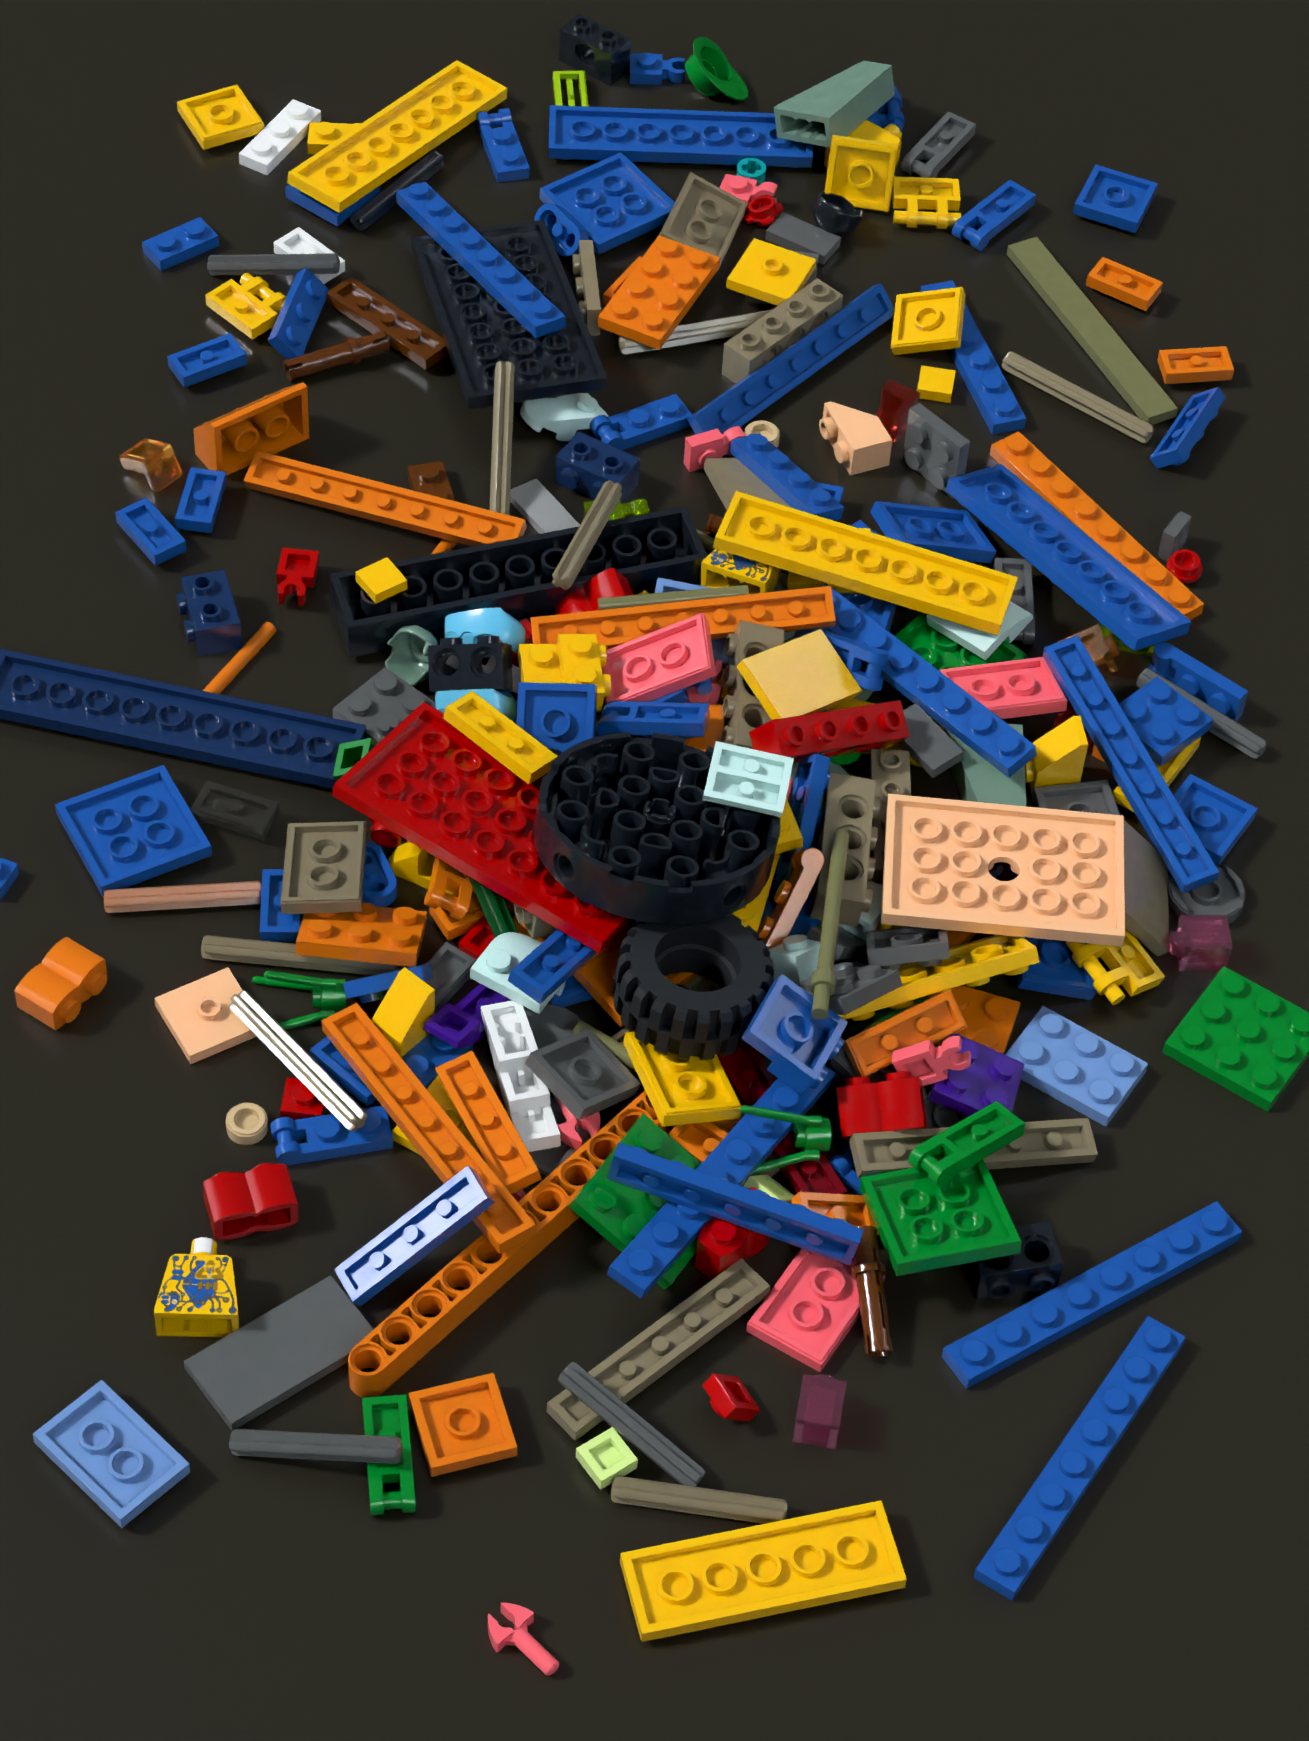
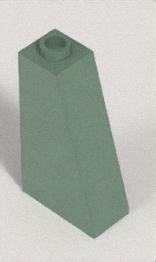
(835, 104)
(983, 782)

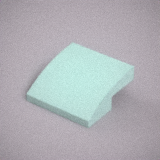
(981, 642)
(748, 779)

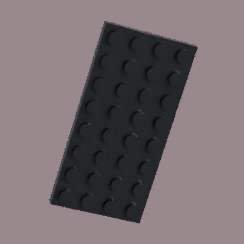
(484, 332)

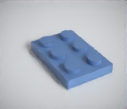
(1076, 1065)
(111, 1453)

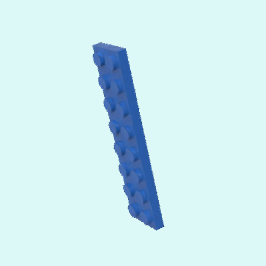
(671, 136)
(1068, 557)

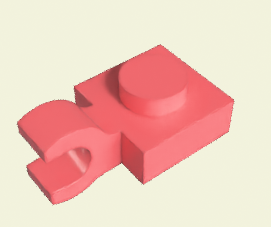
(747, 188)

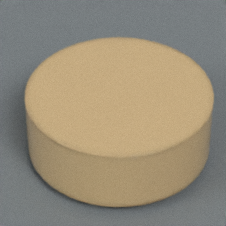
(766, 429)
(246, 1123)

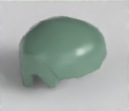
(410, 654)

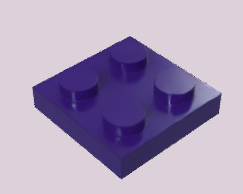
(986, 1080)

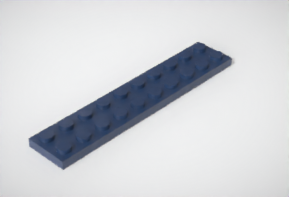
(172, 719)

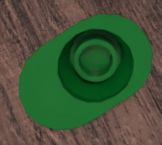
(712, 72)

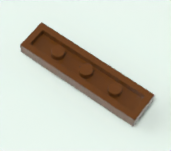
(378, 314)

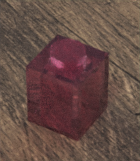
(1201, 942)
(819, 1410)

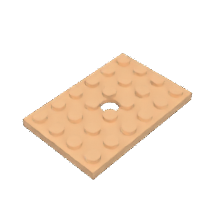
(1064, 863)

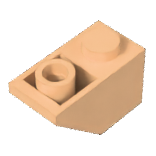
(856, 437)

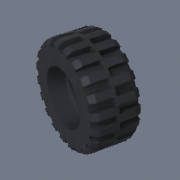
(686, 1019)

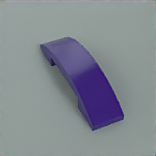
(463, 1023)

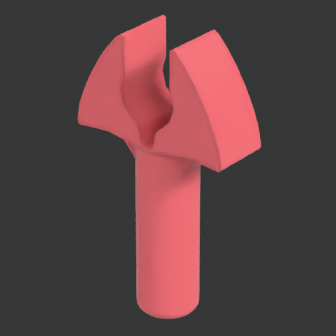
(568, 1130)
(520, 1637)

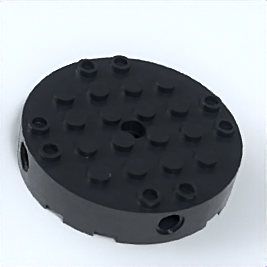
(635, 838)

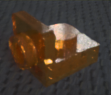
(155, 461)
(1099, 647)

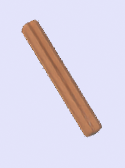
(182, 897)

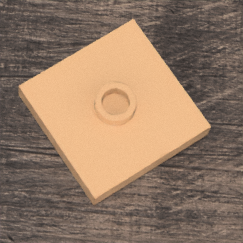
(202, 1015)

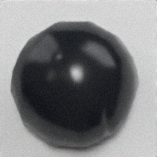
(836, 214)

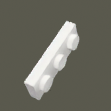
(279, 137)

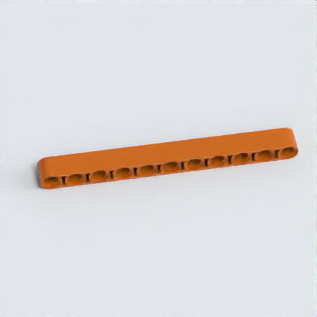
(477, 1277)

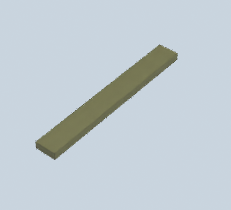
(1092, 331)

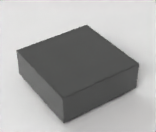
(1174, 535)

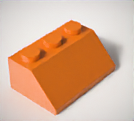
(262, 425)

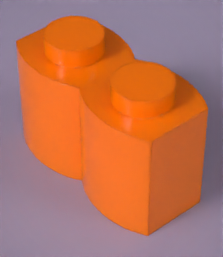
(61, 983)

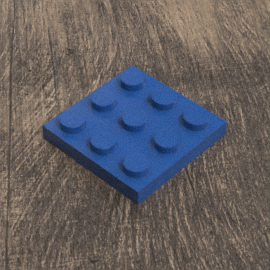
(611, 201)
(133, 830)

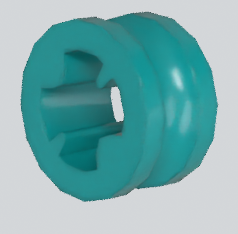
(752, 168)

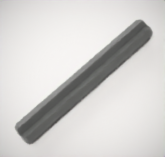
(273, 264)
(1222, 725)
(631, 1425)
(316, 1446)

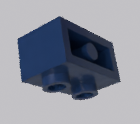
(590, 463)
(210, 613)

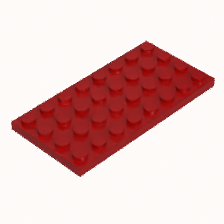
(469, 813)

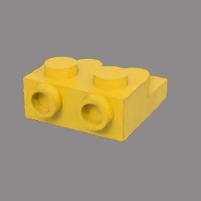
(571, 661)

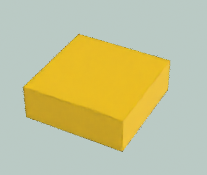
(936, 384)
(381, 580)

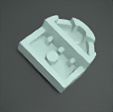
(561, 414)
(498, 960)

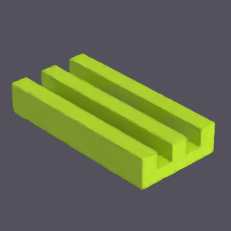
(568, 76)

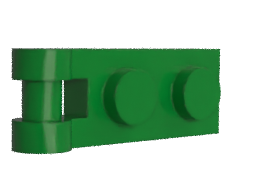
(966, 1143)
(389, 1418)

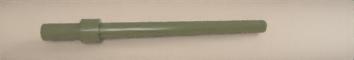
(824, 979)

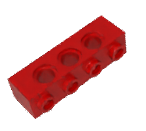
(833, 732)

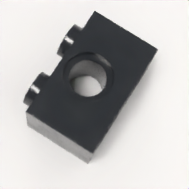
(594, 49)

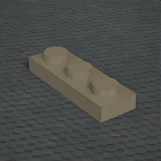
(587, 285)

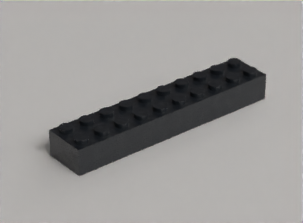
(515, 577)

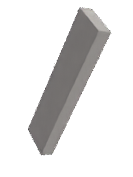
(541, 508)

